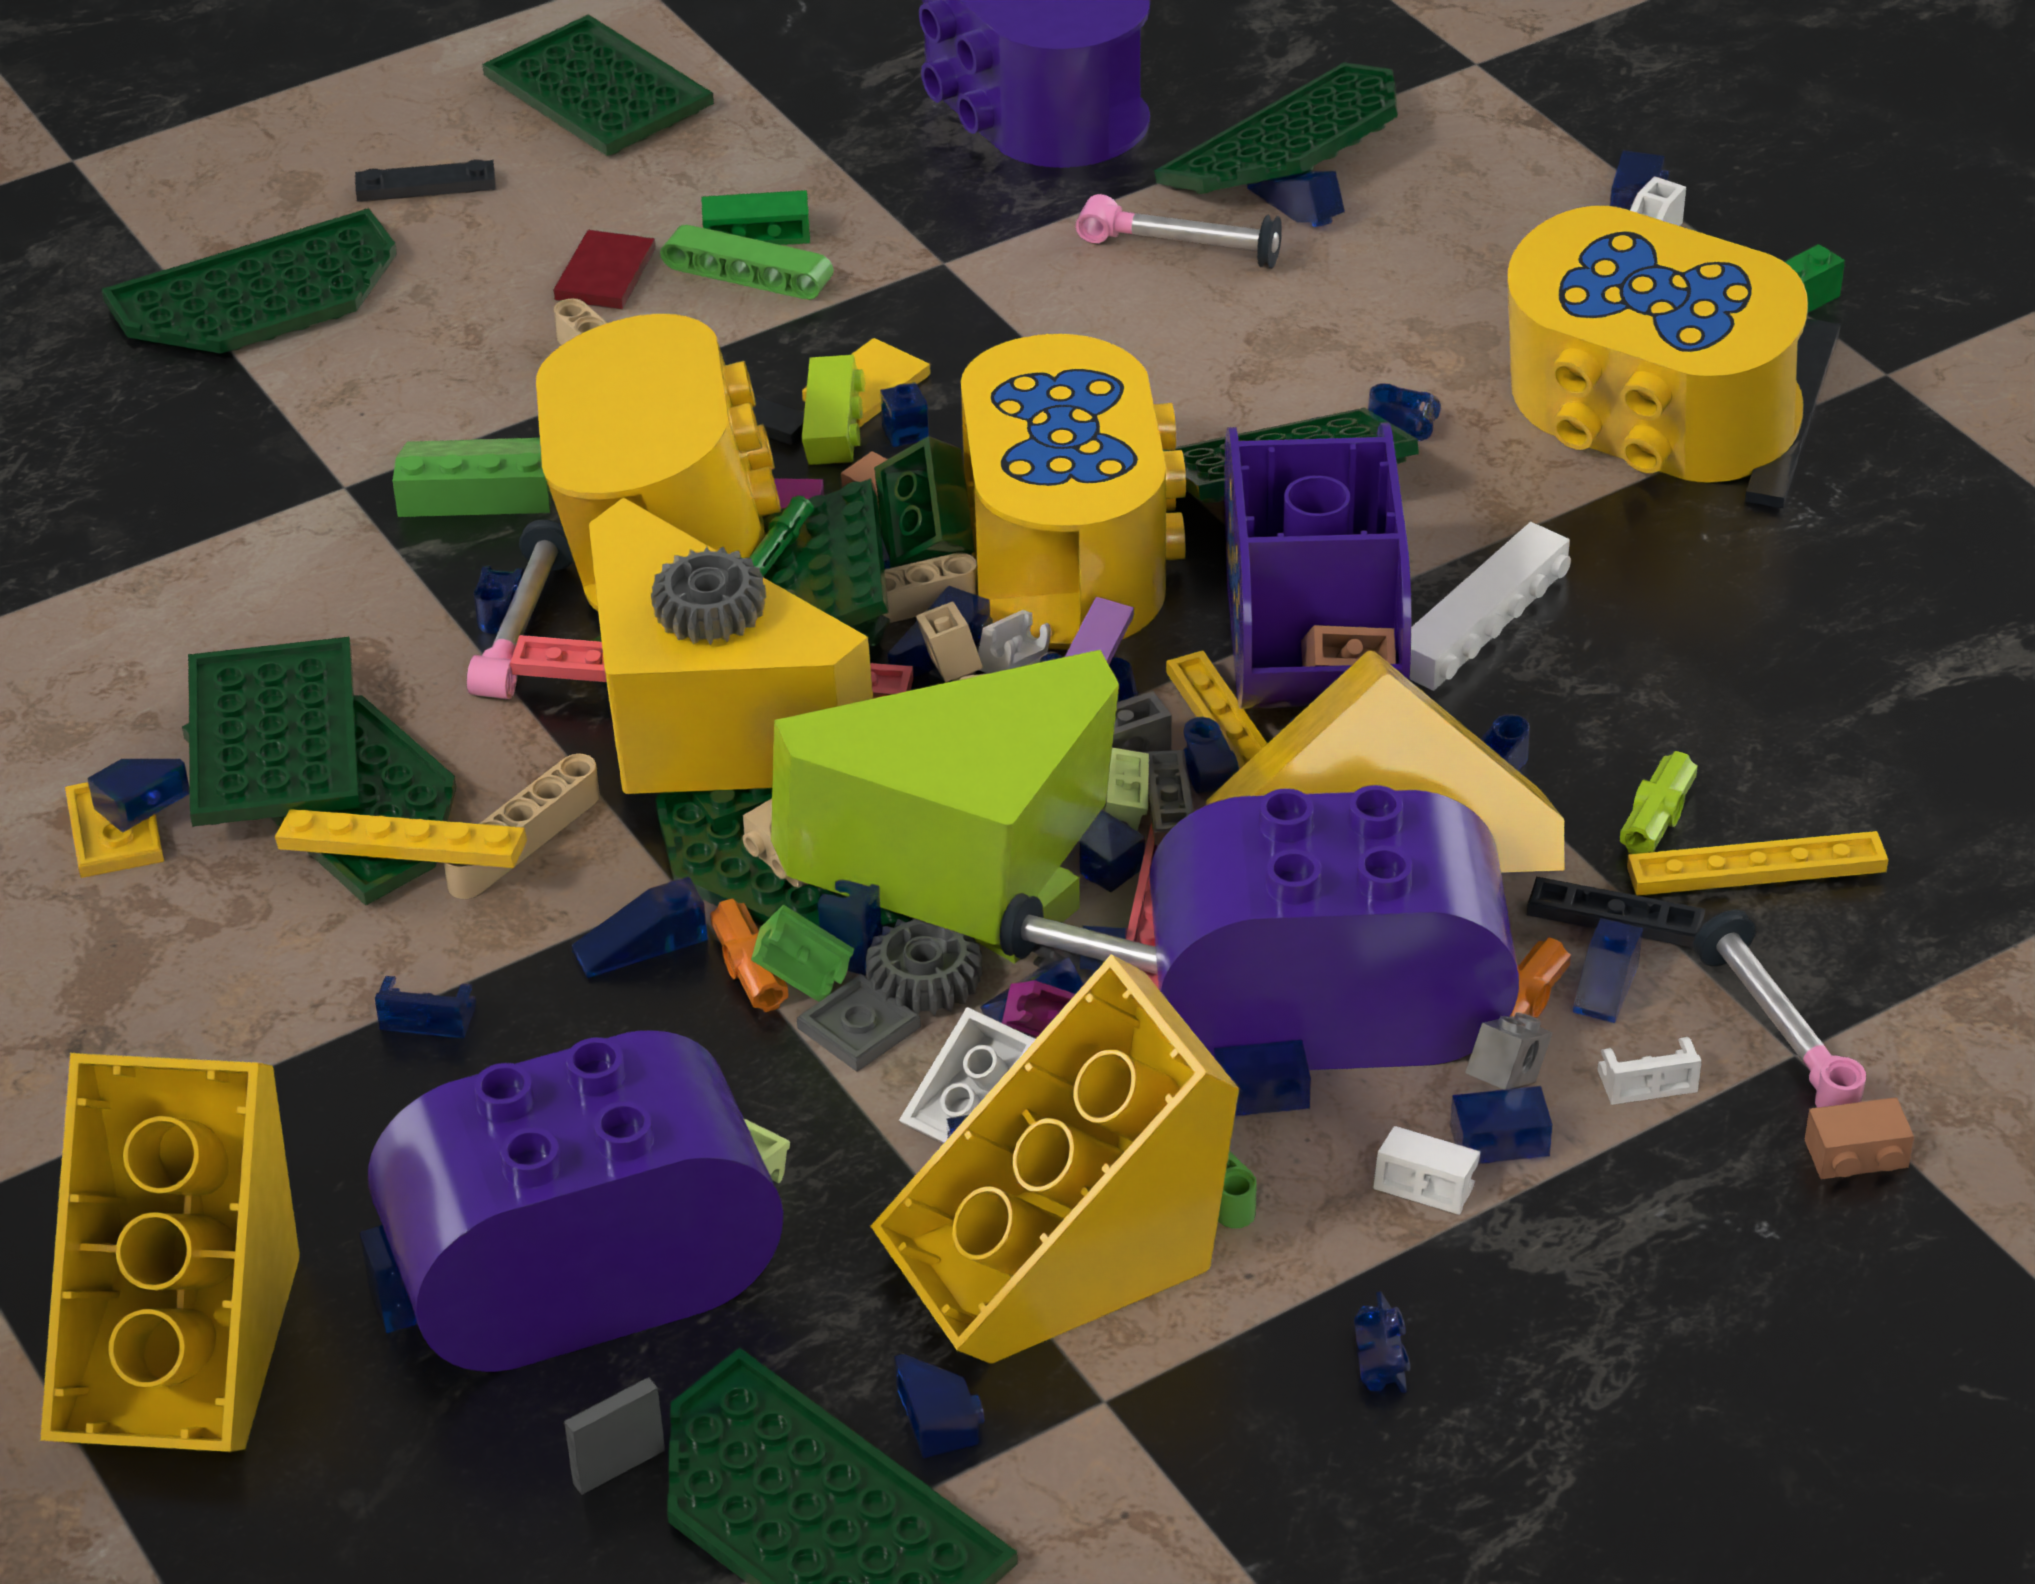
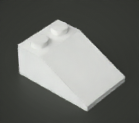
(964, 1072)

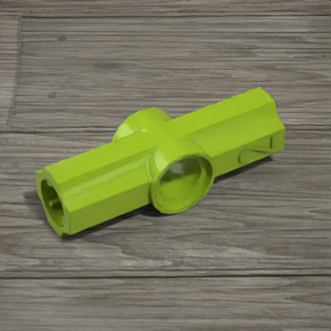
(1658, 803)

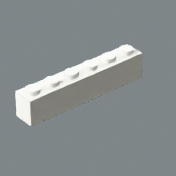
(1486, 603)

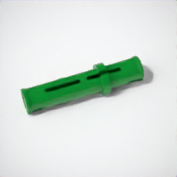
(782, 532)

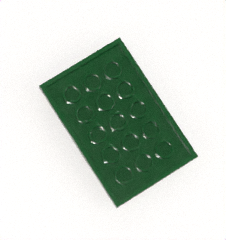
(598, 84)
(1206, 459)
(837, 556)
(272, 731)

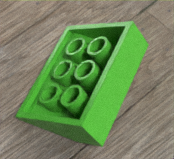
(470, 478)

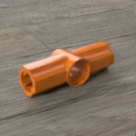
(738, 938)
(1539, 974)

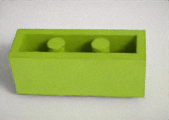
(832, 409)

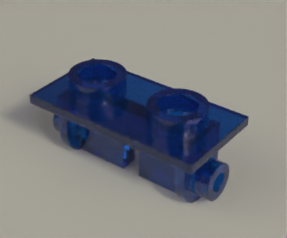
(1381, 1329)

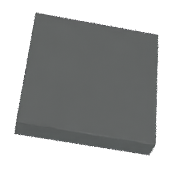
(858, 1023)
(615, 1435)

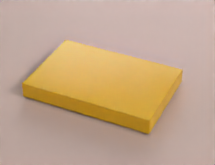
(883, 369)
(104, 847)

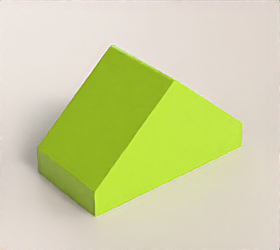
(948, 789)

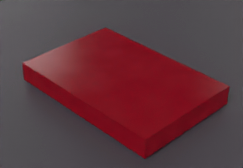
(605, 269)

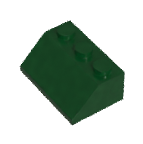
(924, 503)

